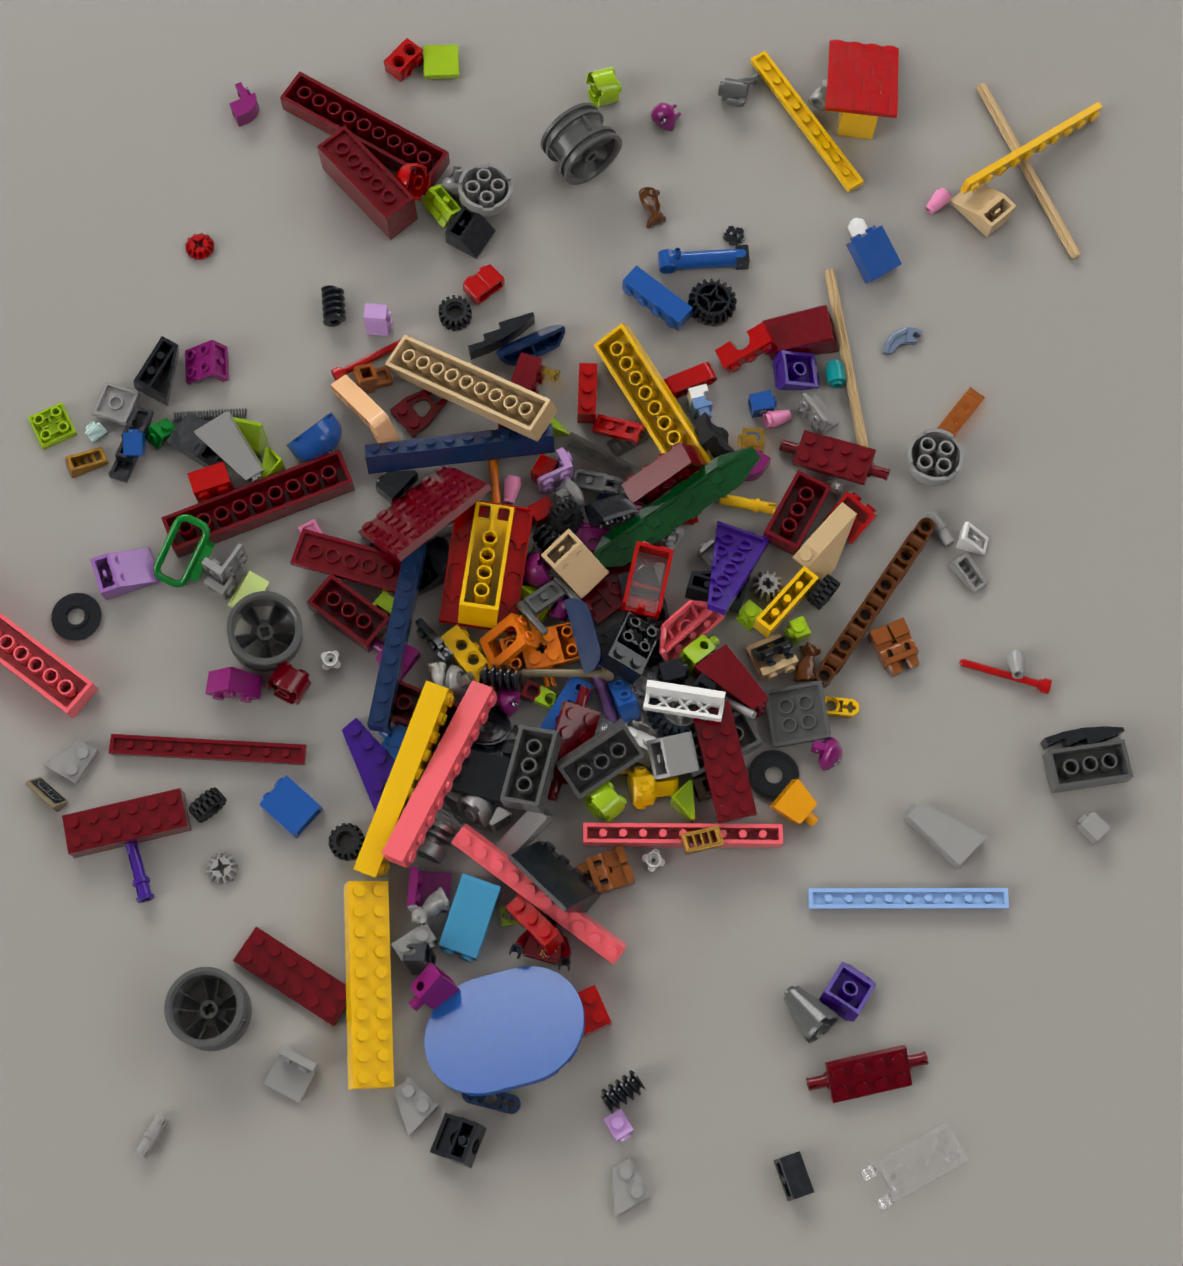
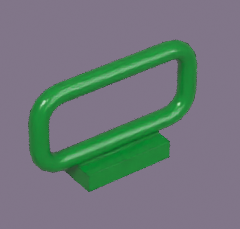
(202, 550)

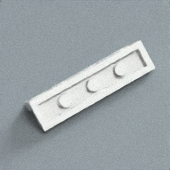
(684, 696)

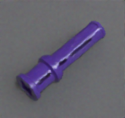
(140, 881)

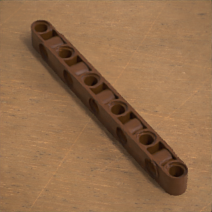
(875, 601)

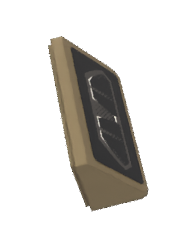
(47, 793)

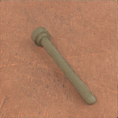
(603, 673)

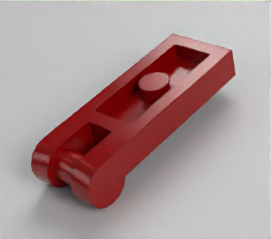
(617, 428)

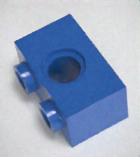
(624, 700)

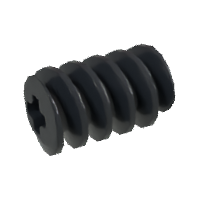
(333, 305)
(543, 537)
(501, 678)
(621, 1091)

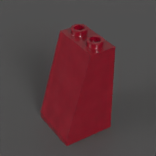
(803, 332)
(733, 679)

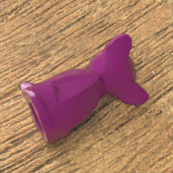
(559, 611)

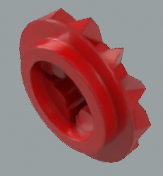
(199, 253)

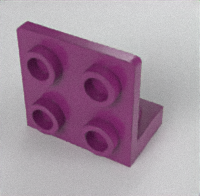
(206, 361)
(424, 884)

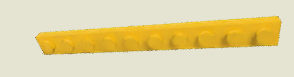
(806, 121)
(1028, 150)

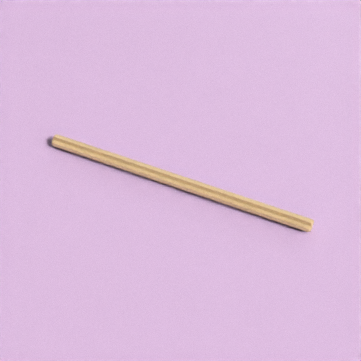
(1029, 172)
(846, 358)

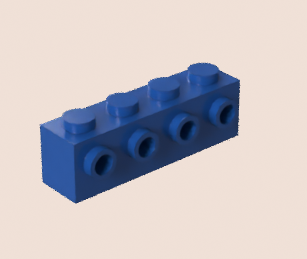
(656, 298)
(568, 694)

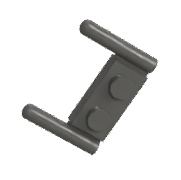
(542, 599)

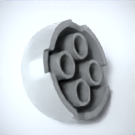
(486, 190)
(938, 449)

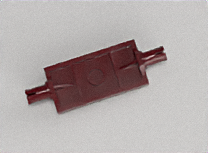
(834, 458)
(606, 597)
(576, 726)
(868, 1073)

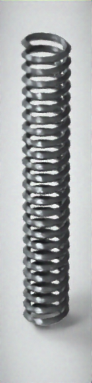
(211, 417)

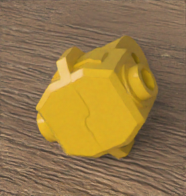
(644, 790)

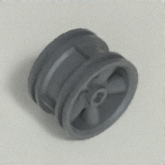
(581, 143)
(280, 609)
(178, 1001)

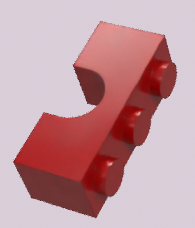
(760, 343)
(587, 393)
(535, 923)

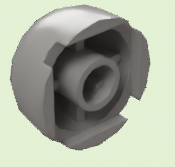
(476, 810)

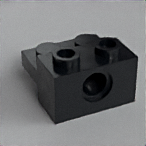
(458, 1140)

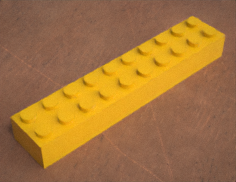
(647, 391)
(405, 775)
(368, 985)

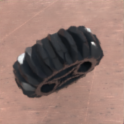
(724, 308)

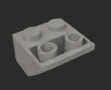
(672, 755)

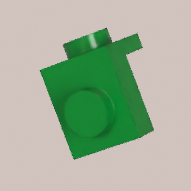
(159, 432)

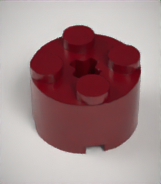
(289, 683)

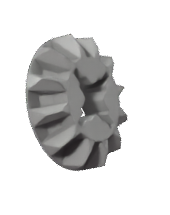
(229, 872)

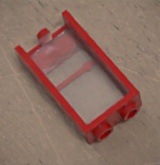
(647, 579)

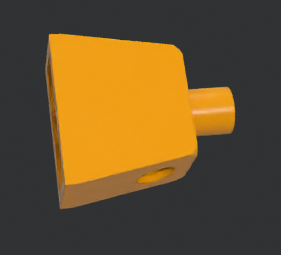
(795, 804)

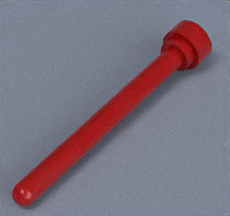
(339, 372)
(1042, 684)

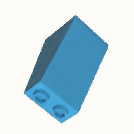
(470, 918)

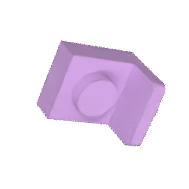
(619, 1125)

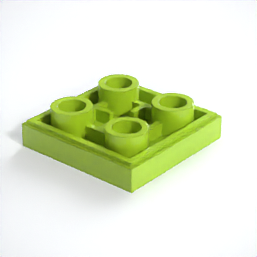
(441, 61)
(52, 426)

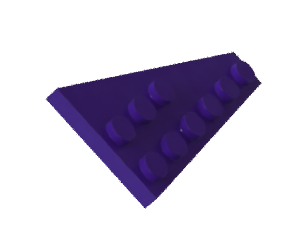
(733, 561)
(370, 759)

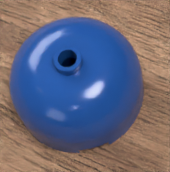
(317, 439)

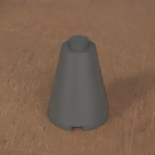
(809, 1013)

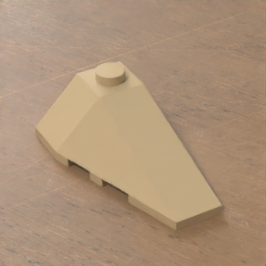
(826, 544)

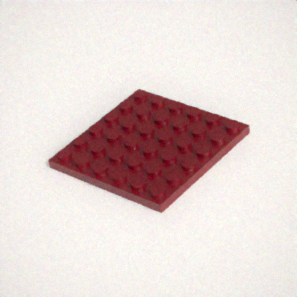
(423, 511)

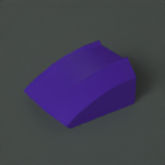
(795, 371)
(847, 992)

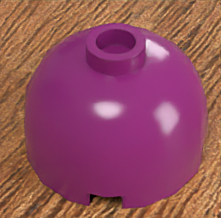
(536, 571)

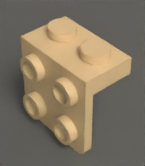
(781, 666)

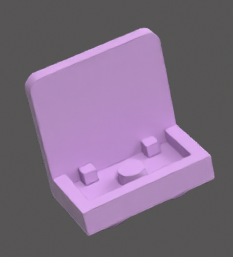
(553, 479)

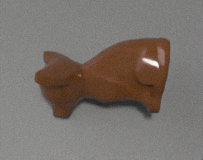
(649, 199)
(805, 668)

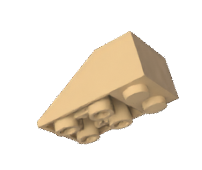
(984, 208)
(574, 563)

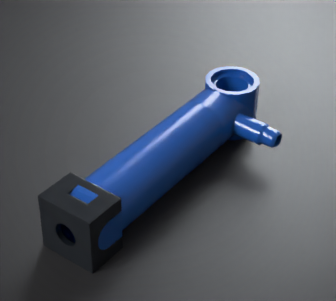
(674, 260)

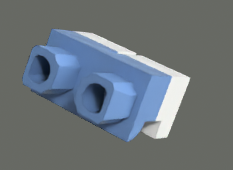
(698, 402)

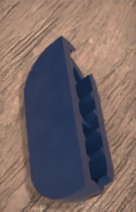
(534, 344)
(584, 633)

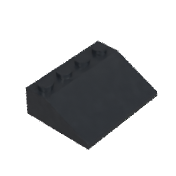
(484, 772)
(556, 877)

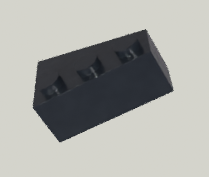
(158, 371)
(699, 586)

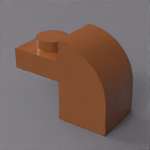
(370, 379)

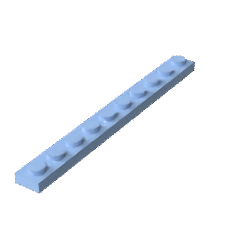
(908, 898)

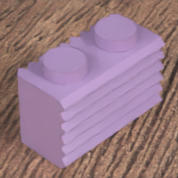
(377, 319)

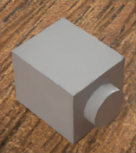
(1092, 827)

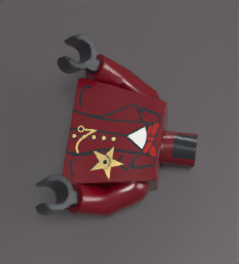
(532, 949)

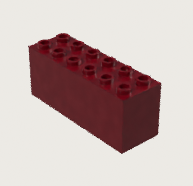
(367, 182)

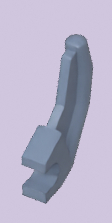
(901, 337)

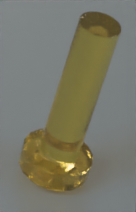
(554, 374)

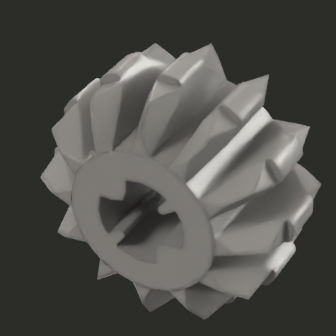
(760, 588)

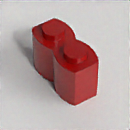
(483, 284)

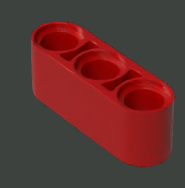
(689, 378)

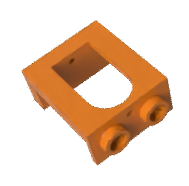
(492, 649)

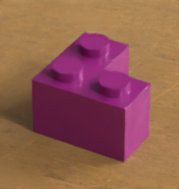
(233, 683)

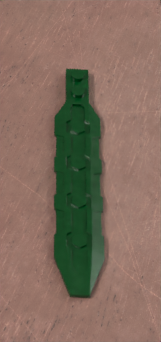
(676, 507)

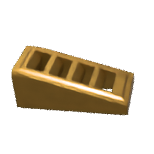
(82, 469)
(686, 844)

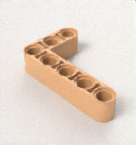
(365, 409)

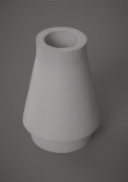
(1016, 663)

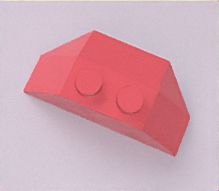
(685, 627)

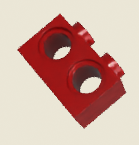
(401, 57)

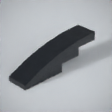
(507, 332)
(124, 465)
(1082, 735)

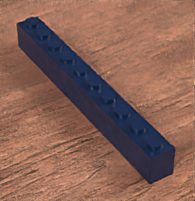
(454, 449)
(396, 641)

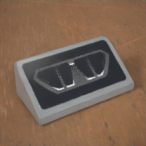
(500, 819)

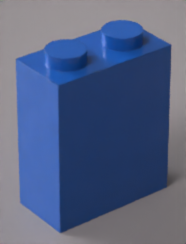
(873, 253)
(290, 806)

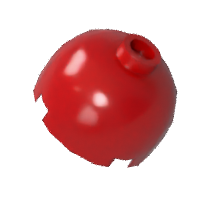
(414, 179)

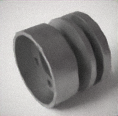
(434, 837)

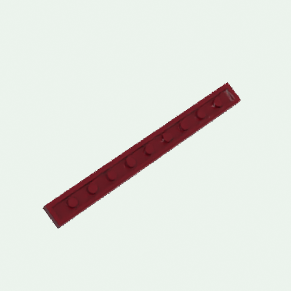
(207, 749)

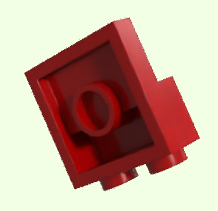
(864, 516)

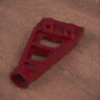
(408, 416)

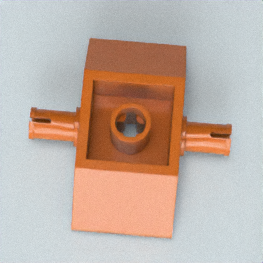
(558, 652)

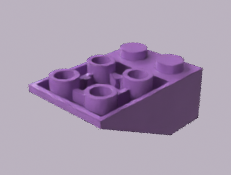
(124, 571)

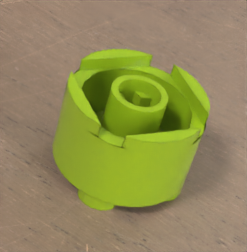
(603, 87)
(605, 802)

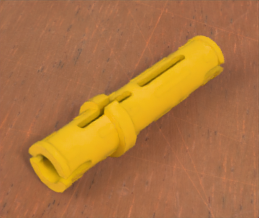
(749, 504)

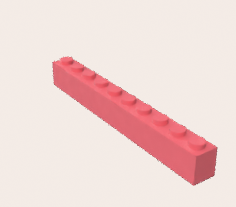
(439, 774)
(669, 835)
(502, 867)

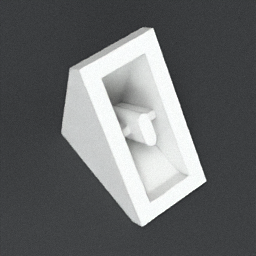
(972, 539)

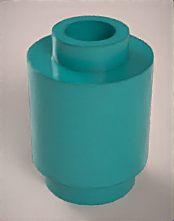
(835, 374)

